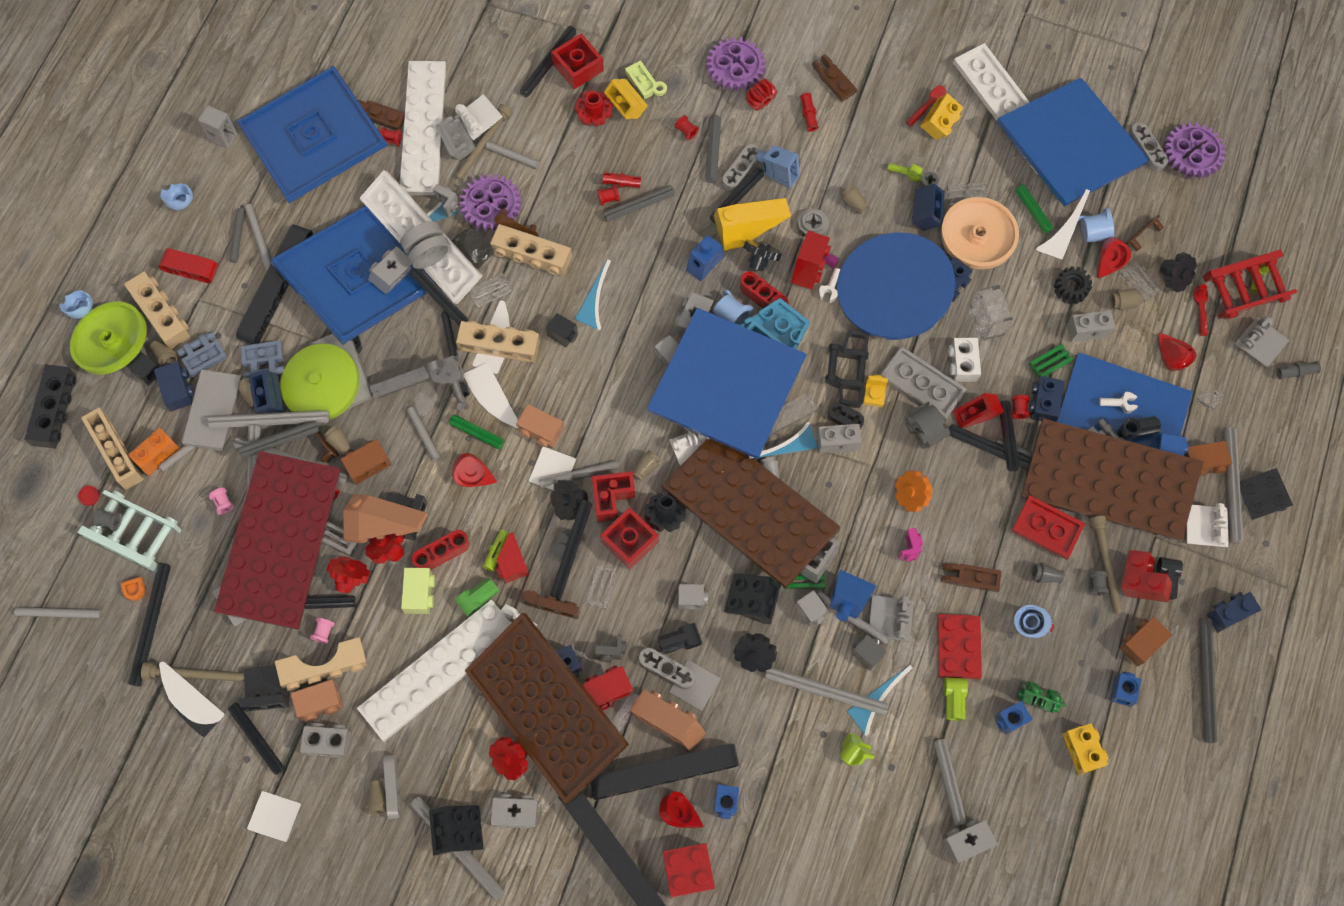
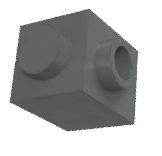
(868, 651)

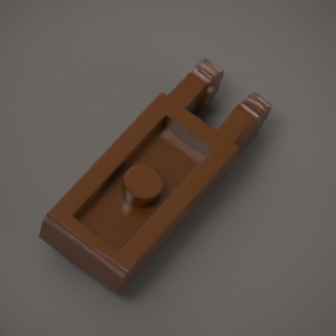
(834, 78)
(973, 577)
(551, 604)

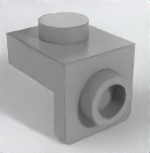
(448, 197)

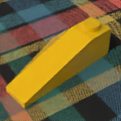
(748, 221)

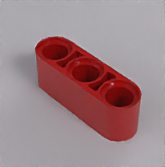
(188, 265)
(759, 286)
(446, 542)

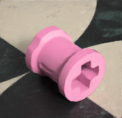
(221, 501)
(322, 630)

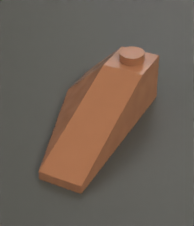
(374, 517)

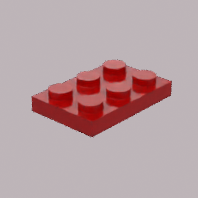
(1048, 527)
(959, 646)

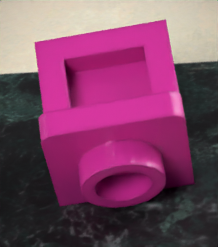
(914, 544)

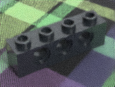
(46, 396)

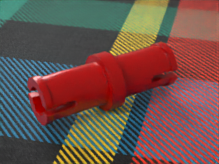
(809, 112)
(621, 180)

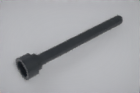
(452, 348)

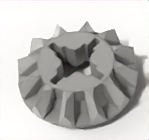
(820, 220)

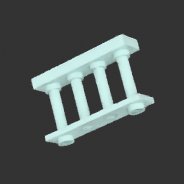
(129, 551)

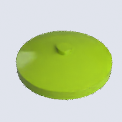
(108, 338)
(320, 380)

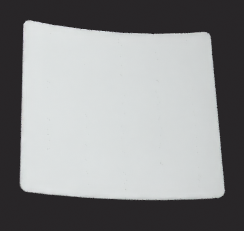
(551, 464)
(274, 816)

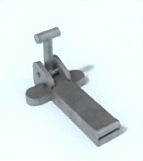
(440, 371)

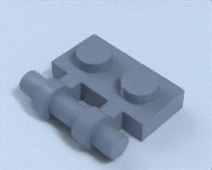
(262, 354)
(203, 358)

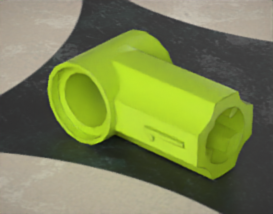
(955, 691)

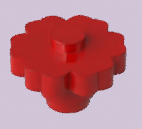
(593, 108)
(385, 549)
(347, 573)
(508, 758)

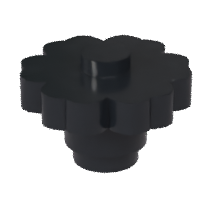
(761, 254)
(1179, 271)
(567, 499)
(664, 513)
(755, 652)

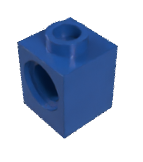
(1171, 444)
(1119, 696)
(1021, 714)
(730, 792)

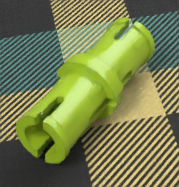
(490, 562)

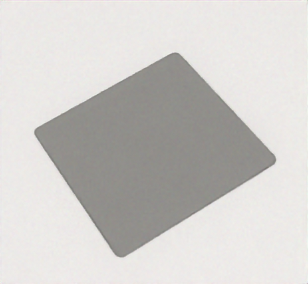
(702, 689)

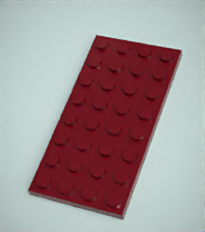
(278, 540)

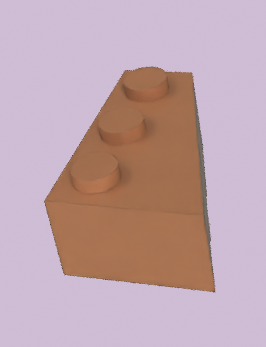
(668, 719)

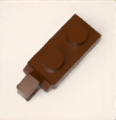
(383, 115)

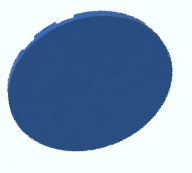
(896, 285)

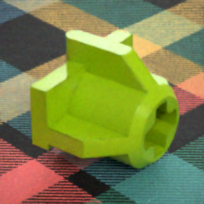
(855, 750)

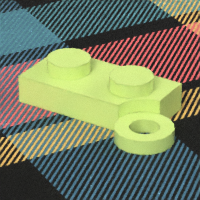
(644, 81)

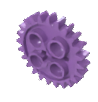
(735, 64)
(1189, 139)
(485, 189)

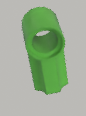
(473, 599)

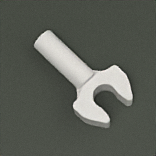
(830, 288)
(1122, 402)
(511, 612)

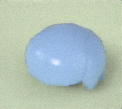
(177, 196)
(77, 304)

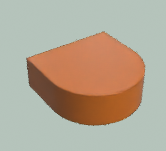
(134, 589)

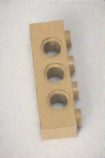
(506, 236)
(142, 286)
(525, 352)
(112, 448)

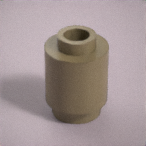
(1126, 299)

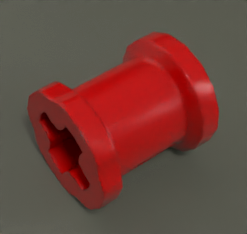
(686, 127)
(391, 136)
(608, 195)
(1020, 406)

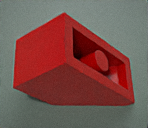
(978, 410)
(511, 561)

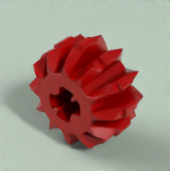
(761, 94)

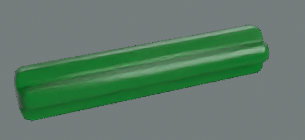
(1034, 209)
(476, 431)

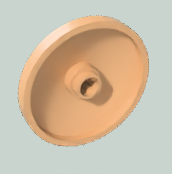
(979, 233)

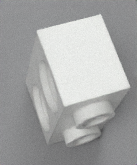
(969, 360)

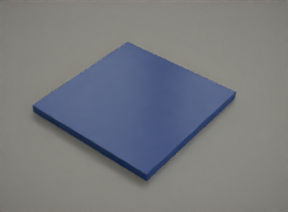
(312, 134)
(1072, 141)
(333, 275)
(1100, 379)
(727, 383)

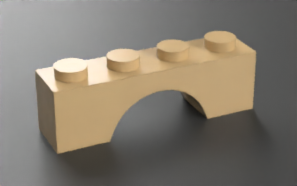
(294, 672)

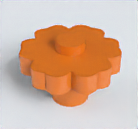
(913, 491)

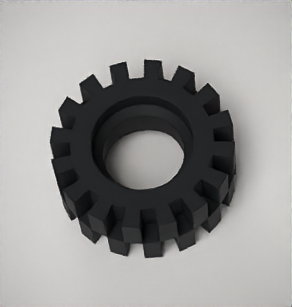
(1077, 276)

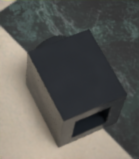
(562, 330)
(143, 368)

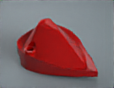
(1111, 256)
(1175, 353)
(471, 471)
(678, 811)

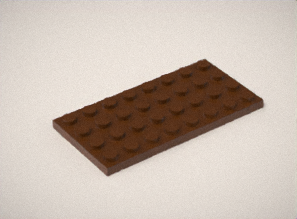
(1112, 479)
(751, 510)
(546, 708)

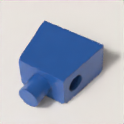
(707, 254)
(850, 595)

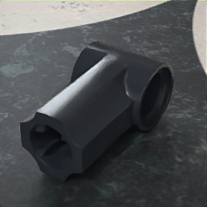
(1139, 428)
(1174, 570)
(684, 638)

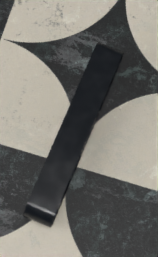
(269, 293)
(664, 771)
(612, 852)

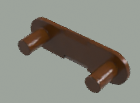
(506, 221)
(1133, 241)
(331, 451)

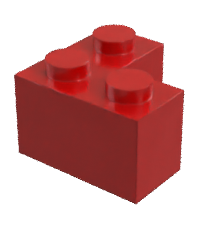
(811, 260)
(608, 490)
(1141, 581)
(609, 686)

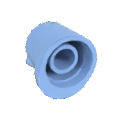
(1097, 227)
(732, 309)
(1033, 621)

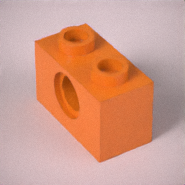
(153, 451)

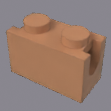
(540, 426)
(317, 700)

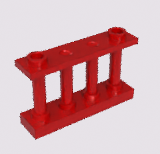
(1252, 265)

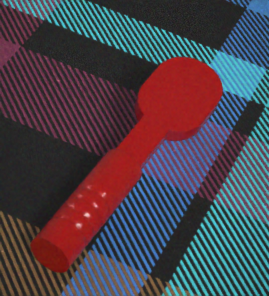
(936, 93)
(1201, 297)

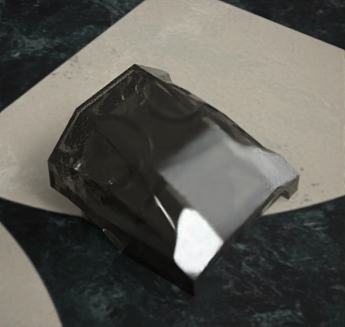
(473, 246)

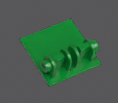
(1052, 697)

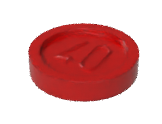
(89, 495)

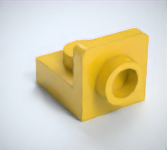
(875, 391)

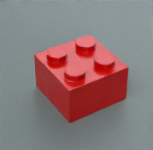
(577, 61)
(629, 538)
(688, 870)

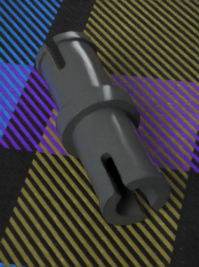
(1298, 370)

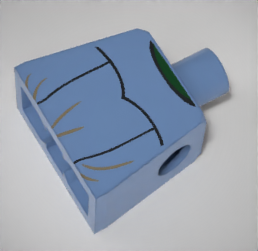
(780, 165)

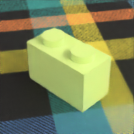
(417, 591)

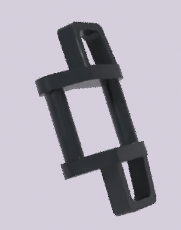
(844, 352)

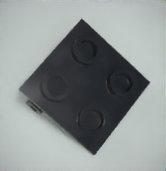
(1265, 494)

